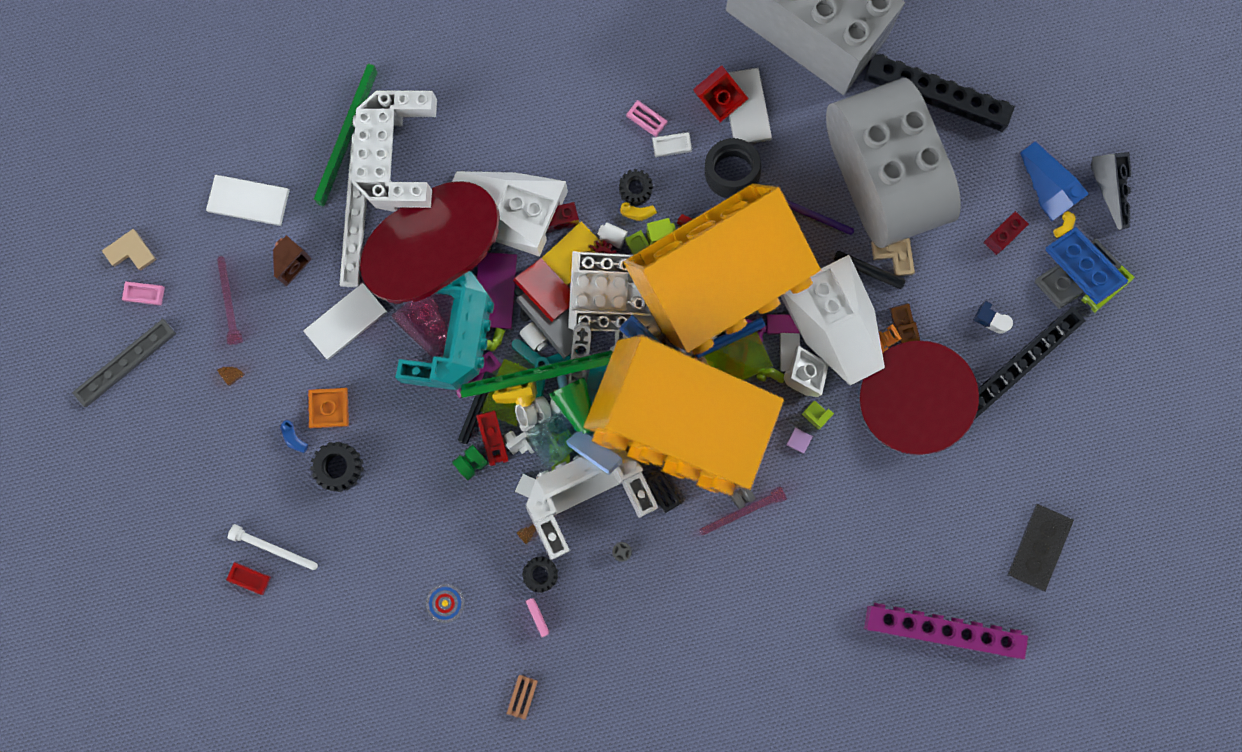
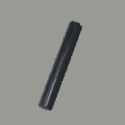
(873, 271)
(475, 409)

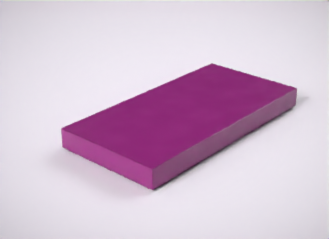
(496, 277)

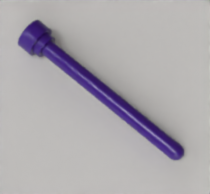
(821, 218)

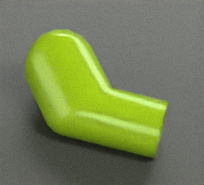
(496, 341)
(770, 372)

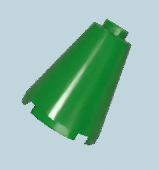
(574, 403)

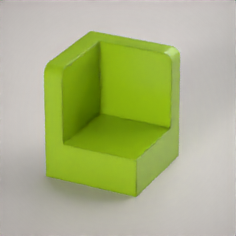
(817, 414)

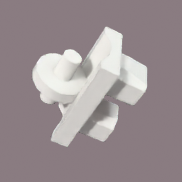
(520, 442)

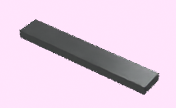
(124, 363)

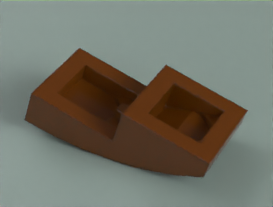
(904, 323)

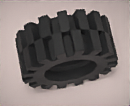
(635, 176)
(528, 574)

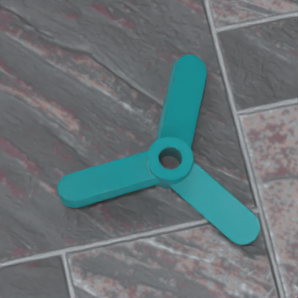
(534, 358)

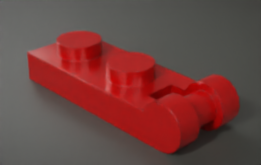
(492, 437)

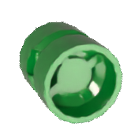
(463, 463)

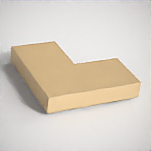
(129, 246)
(899, 253)

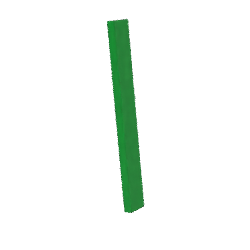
(344, 137)
(535, 374)

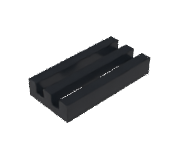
(671, 505)

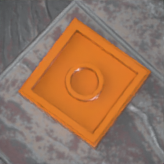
(328, 408)

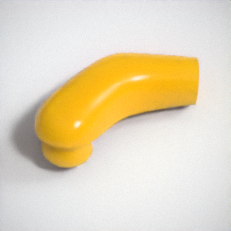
(635, 213)

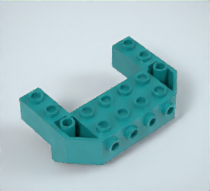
(464, 339)

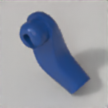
(290, 437)

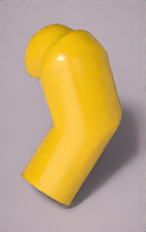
(1068, 224)

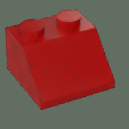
(720, 94)

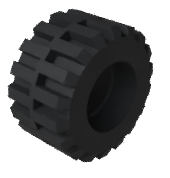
(321, 462)

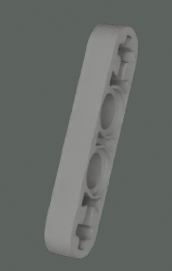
(576, 336)

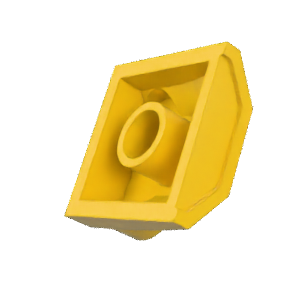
(519, 394)

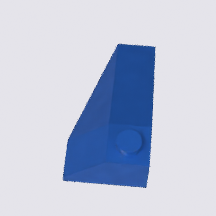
(1053, 183)

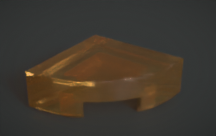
(230, 374)

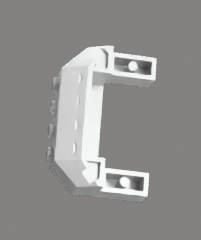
(373, 148)
(576, 483)

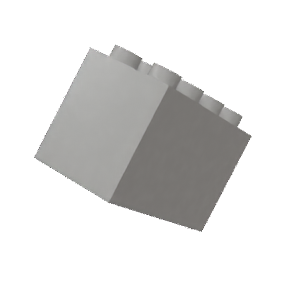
(823, 35)

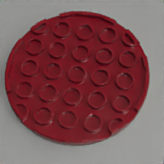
(920, 398)

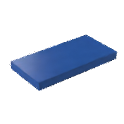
(1086, 265)

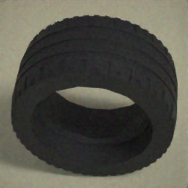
(731, 148)

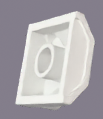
(806, 373)

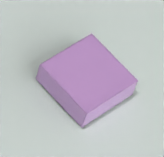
(799, 440)

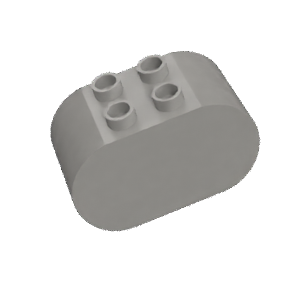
(893, 162)

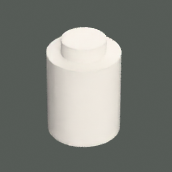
(612, 235)
(534, 337)

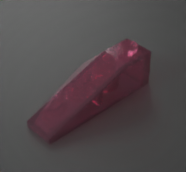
(423, 324)

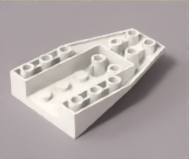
(524, 205)
(604, 293)
(838, 321)

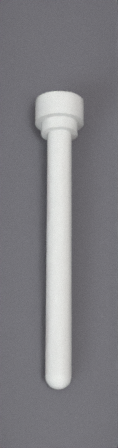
(236, 533)

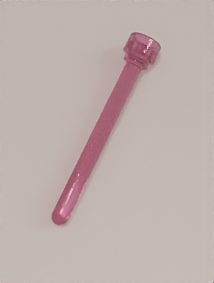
(233, 336)
(777, 495)

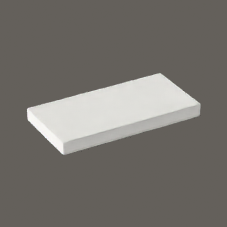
(751, 118)
(247, 200)
(345, 321)

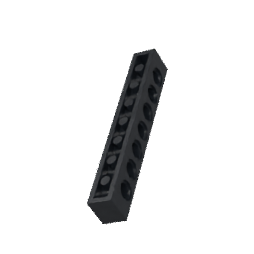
(945, 101)
(1028, 358)

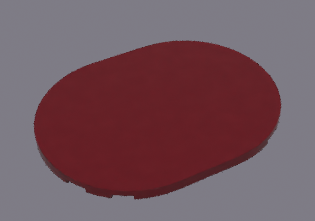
(428, 248)

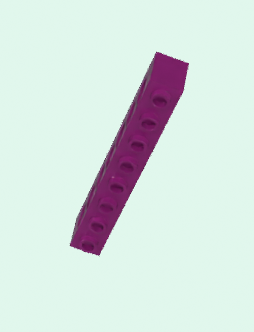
(1016, 641)

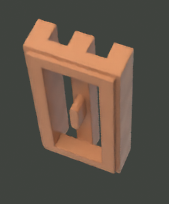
(517, 713)

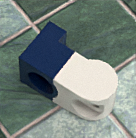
(992, 319)

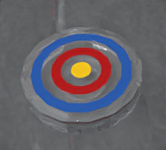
(445, 603)

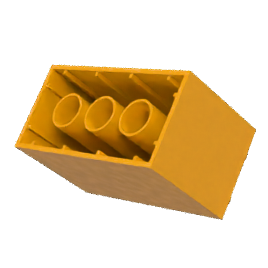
(723, 267)
(682, 415)

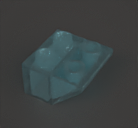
(550, 440)

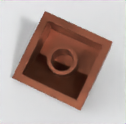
(288, 260)

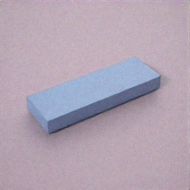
(598, 455)

